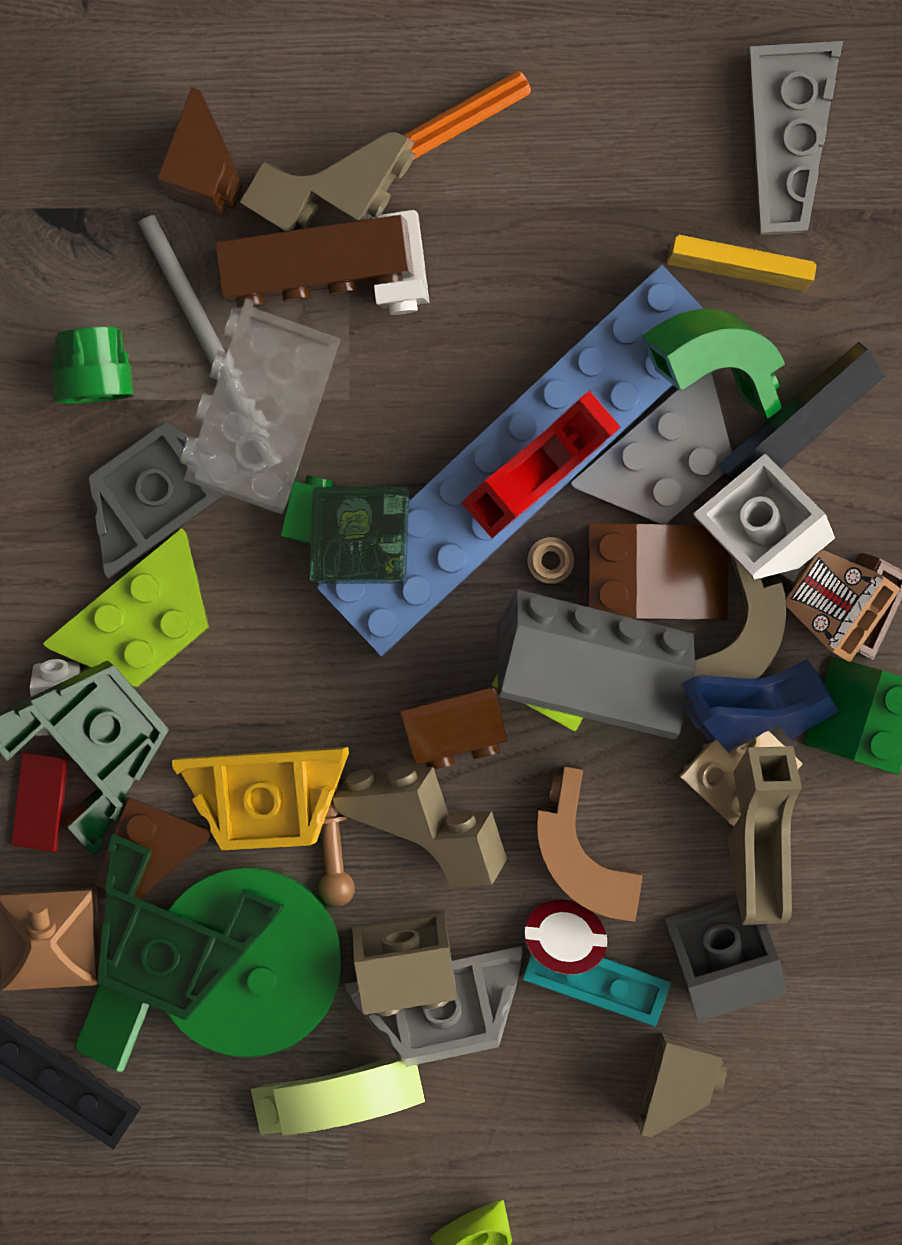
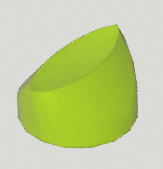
(479, 1227)

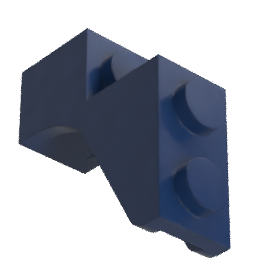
(744, 708)

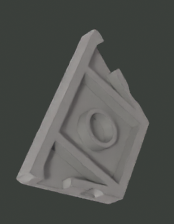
(664, 457)
(461, 1026)

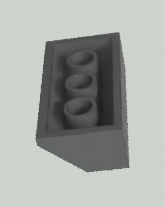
(594, 664)

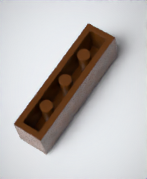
(314, 259)

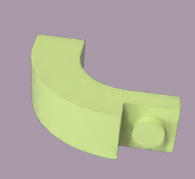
(337, 1098)

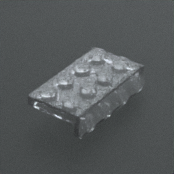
(259, 407)

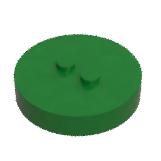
(283, 978)

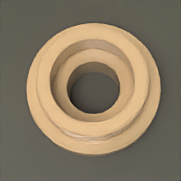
(564, 553)

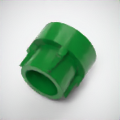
(91, 366)

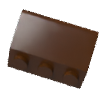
(198, 162)

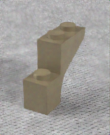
(352, 184)
(413, 807)
(760, 840)

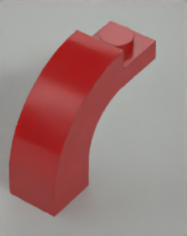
(541, 465)

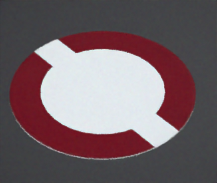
(565, 937)

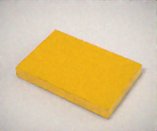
(741, 263)

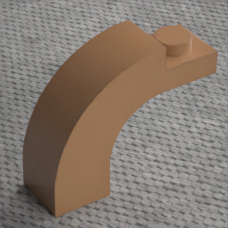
(590, 884)

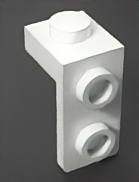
(405, 295)

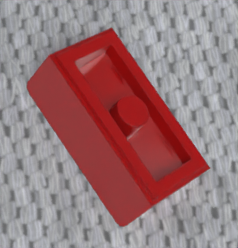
(40, 802)

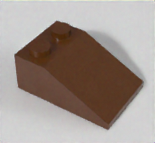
(657, 572)
(455, 727)

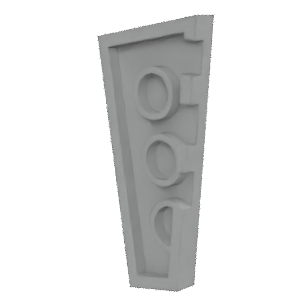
(789, 117)

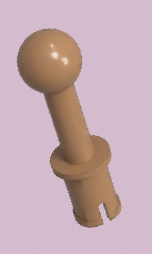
(335, 886)

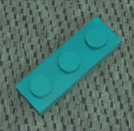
(609, 987)

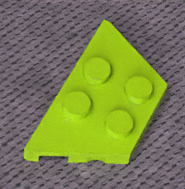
(141, 616)

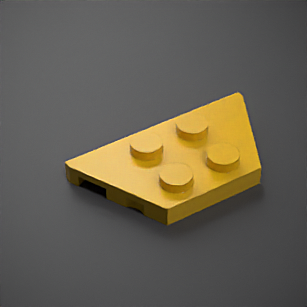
(264, 795)

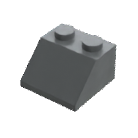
(724, 961)

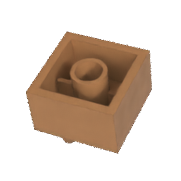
(49, 938)

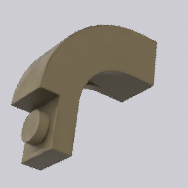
(759, 633)

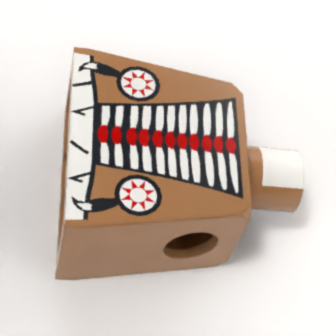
(838, 601)

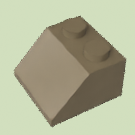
(404, 964)
(679, 1083)

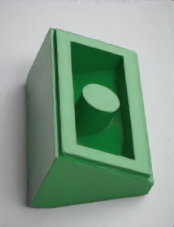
(111, 1028)

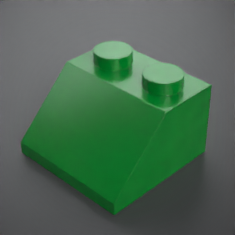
(868, 716)

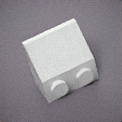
(766, 521)

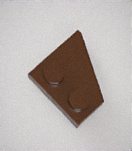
(164, 833)

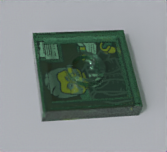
(359, 535)

